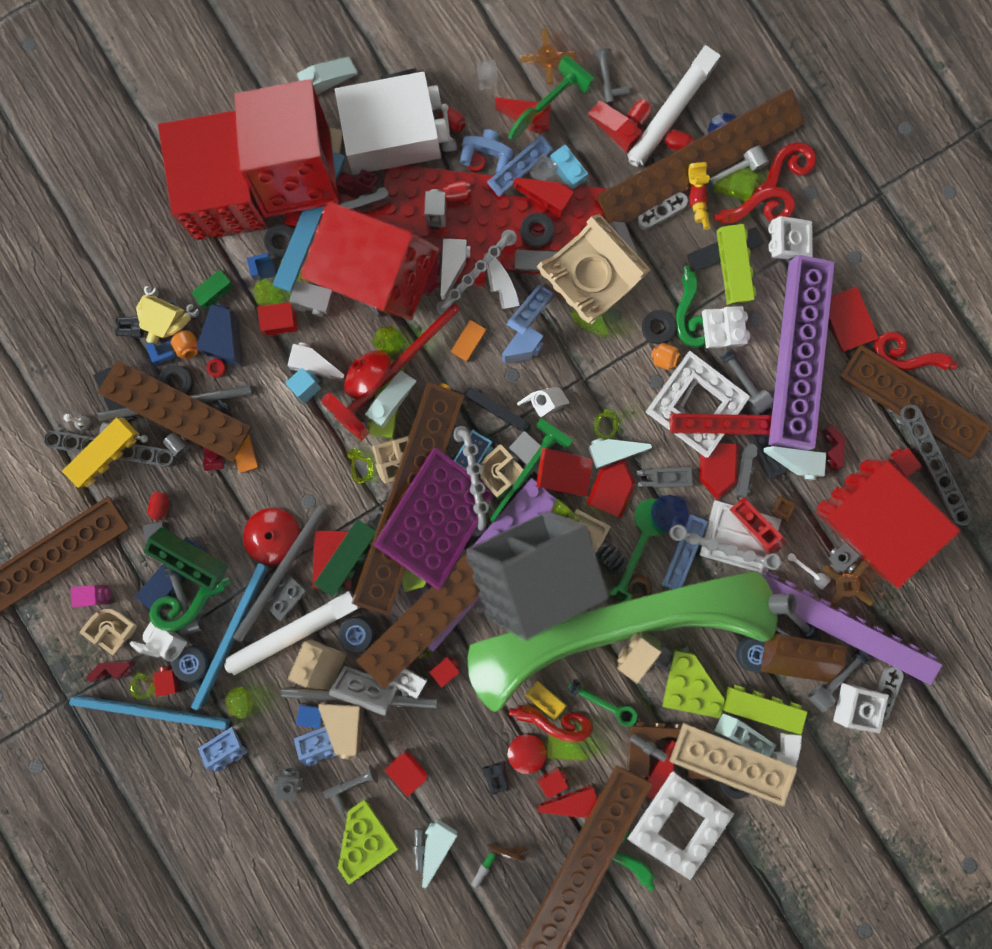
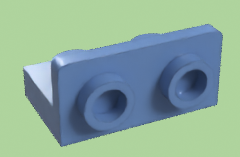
(314, 747)
(222, 750)

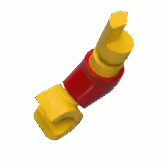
(698, 193)

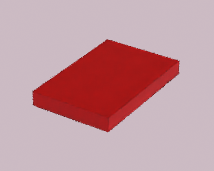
(850, 320)
(564, 472)
(324, 547)

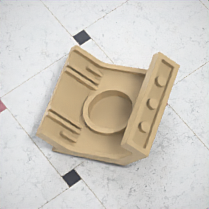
(594, 269)

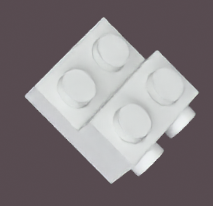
(790, 237)
(725, 327)

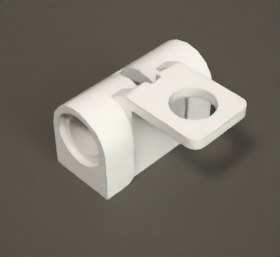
(546, 400)
(160, 643)
(409, 683)

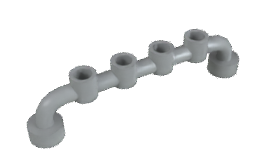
(507, 238)
(461, 434)
(679, 533)

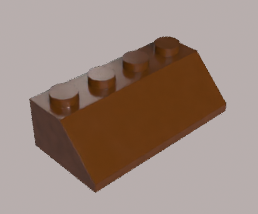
(803, 658)

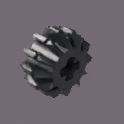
(611, 558)

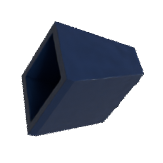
(221, 335)

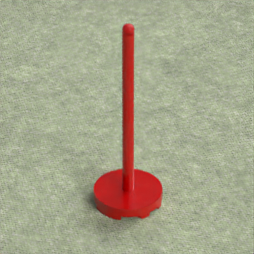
(346, 415)

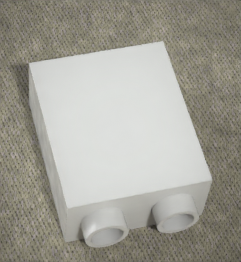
(390, 122)

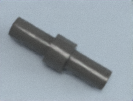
(648, 747)
(418, 849)

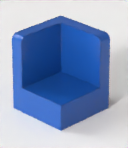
(261, 266)
(161, 353)
(309, 715)

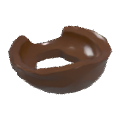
(640, 578)

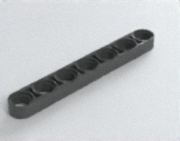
(82, 441)
(943, 471)

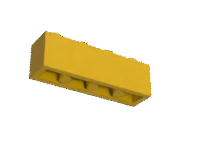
(100, 452)

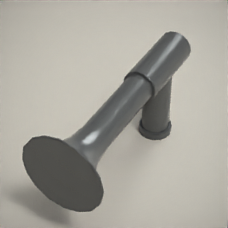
(603, 54)
(369, 775)

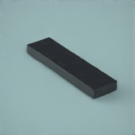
(710, 254)

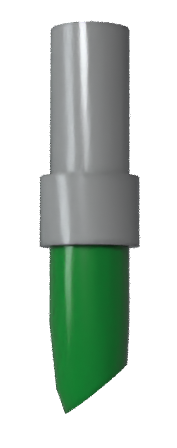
(483, 870)

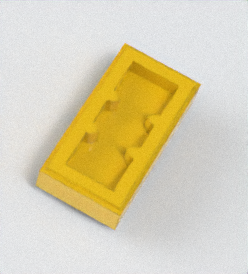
(545, 700)

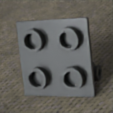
(285, 597)

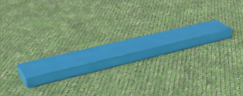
(302, 240)
(228, 639)
(150, 712)

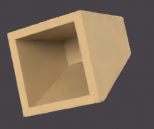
(317, 665)
(343, 726)

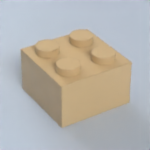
(639, 655)

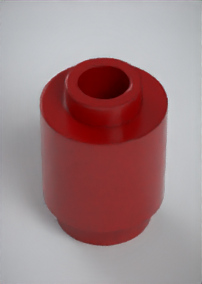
(639, 112)
(455, 120)
(677, 139)
(457, 191)
(158, 506)

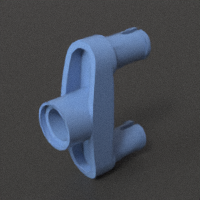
(487, 144)

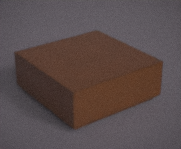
(783, 508)

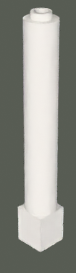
(698, 72)
(290, 633)

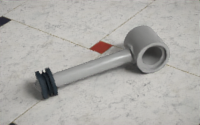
(754, 159)

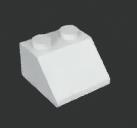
(860, 708)

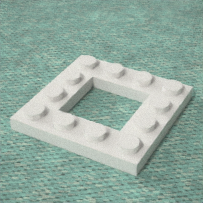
(696, 369)
(646, 831)

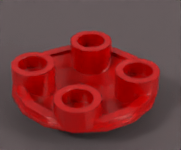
(526, 754)

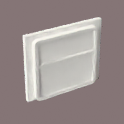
(728, 530)

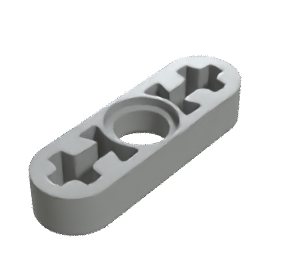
(676, 209)
(894, 690)

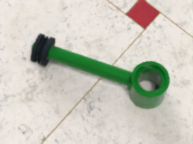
(574, 688)

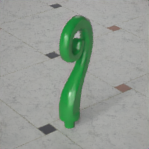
(690, 289)
(198, 603)
(640, 869)

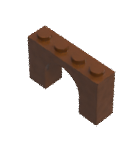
(638, 760)

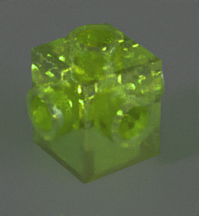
(272, 294)
(388, 340)

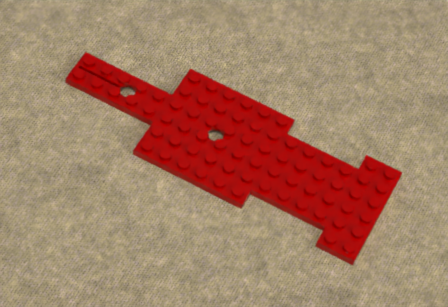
(475, 219)

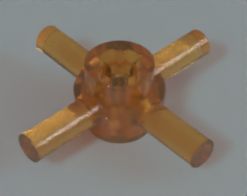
(543, 61)
(855, 590)

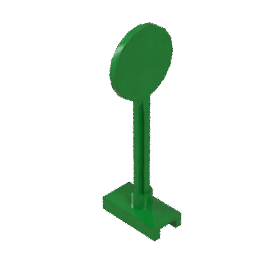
(572, 75)
(552, 435)
(647, 527)

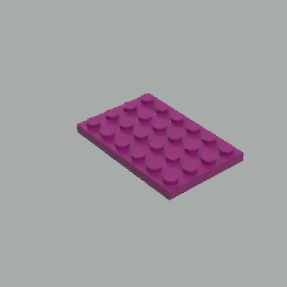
(433, 520)

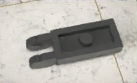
(745, 470)
(667, 477)

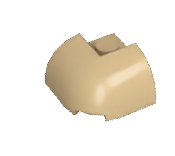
(388, 457)
(500, 471)
(109, 630)

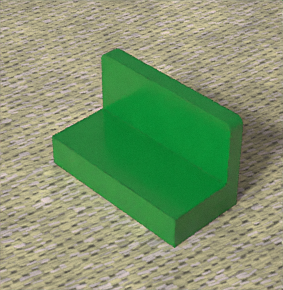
(212, 289)

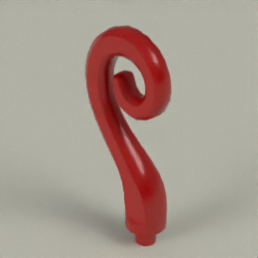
(774, 173)
(731, 216)
(935, 359)
(532, 715)

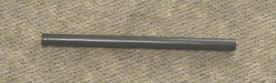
(204, 397)
(279, 573)
(324, 695)

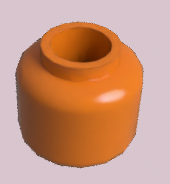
(185, 344)
(666, 356)

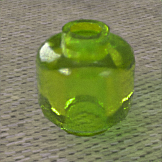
(239, 702)

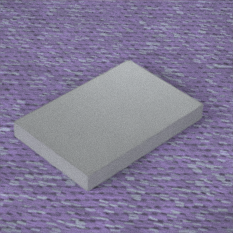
(363, 690)

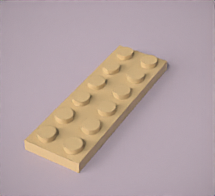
(733, 764)

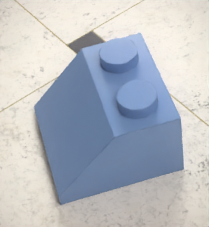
(523, 347)

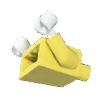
(161, 317)

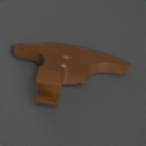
(509, 852)

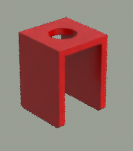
(277, 319)
(406, 772)

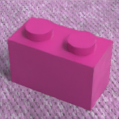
(90, 595)

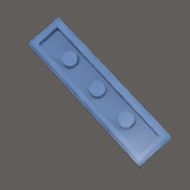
(519, 165)
(530, 309)
(684, 555)

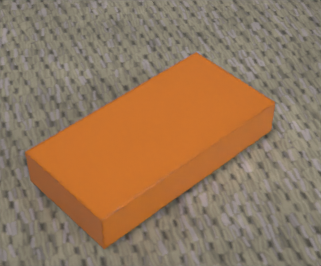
(468, 341)
(246, 457)

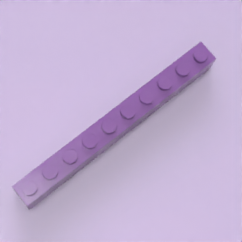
(857, 632)

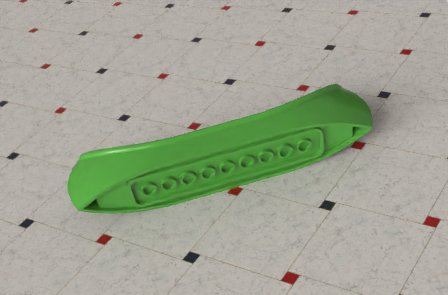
(727, 603)

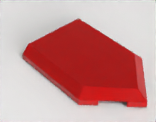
(720, 469)
(612, 489)

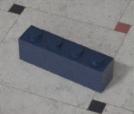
(160, 585)

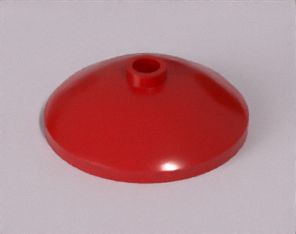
(366, 373)
(283, 530)

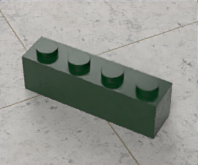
(185, 559)
(345, 559)

